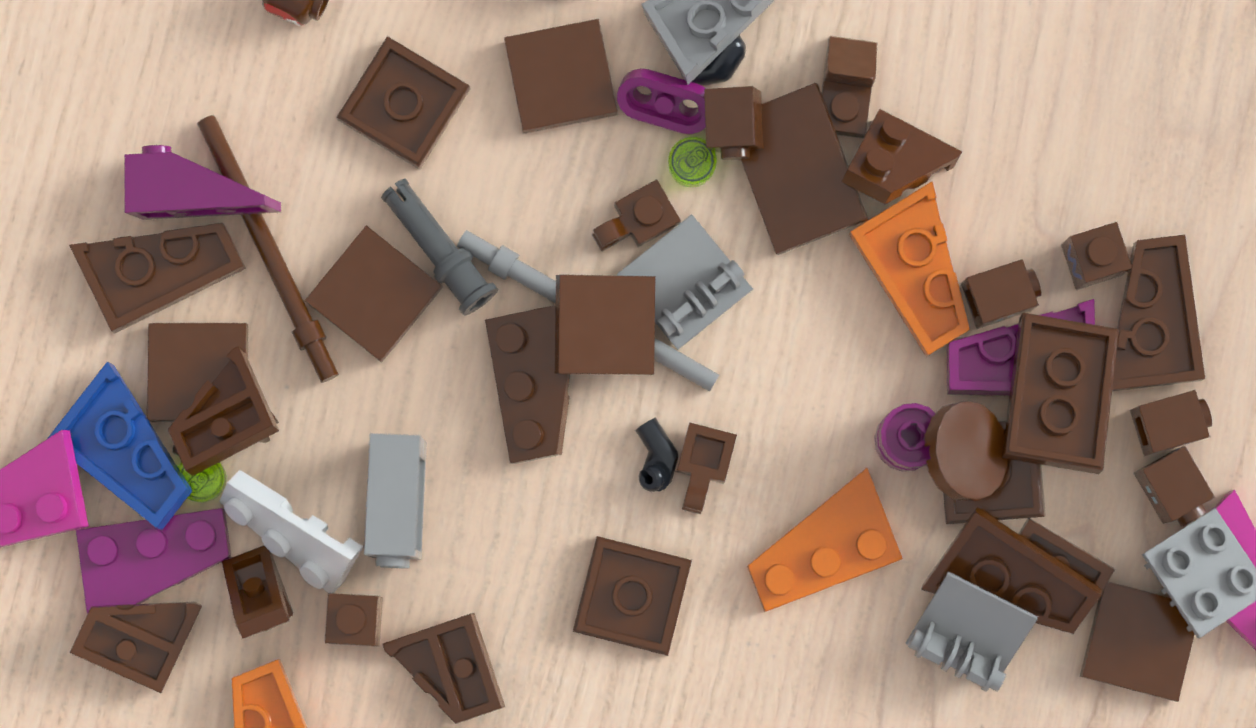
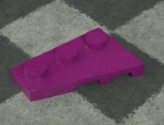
(986, 360)

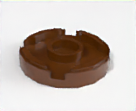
(966, 451)

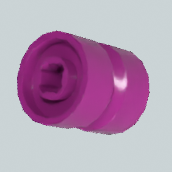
(902, 437)

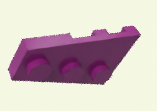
(138, 561)

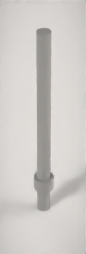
(505, 263)

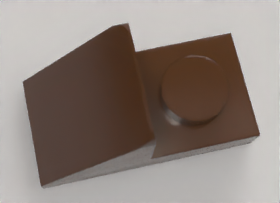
(848, 84)
(256, 592)

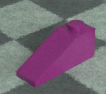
(173, 187)

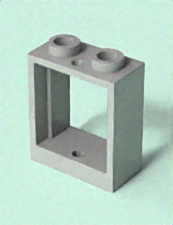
(395, 499)

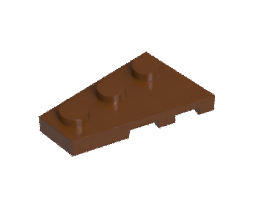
(529, 391)
(1016, 571)

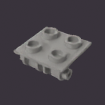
(691, 281)
(1204, 573)
(970, 632)

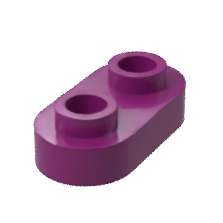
(665, 103)

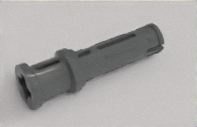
(451, 264)

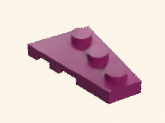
(41, 493)

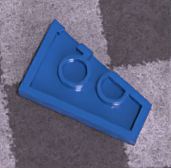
(123, 450)

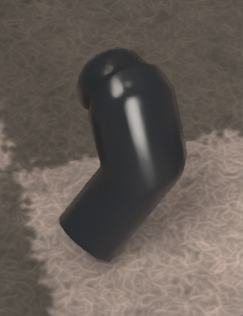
(724, 65)
(661, 458)

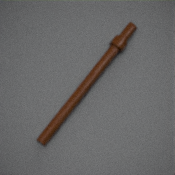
(307, 331)

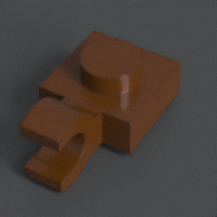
(641, 214)
(705, 458)

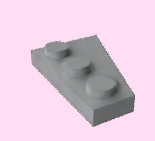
(700, 29)

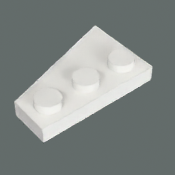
(303, 541)

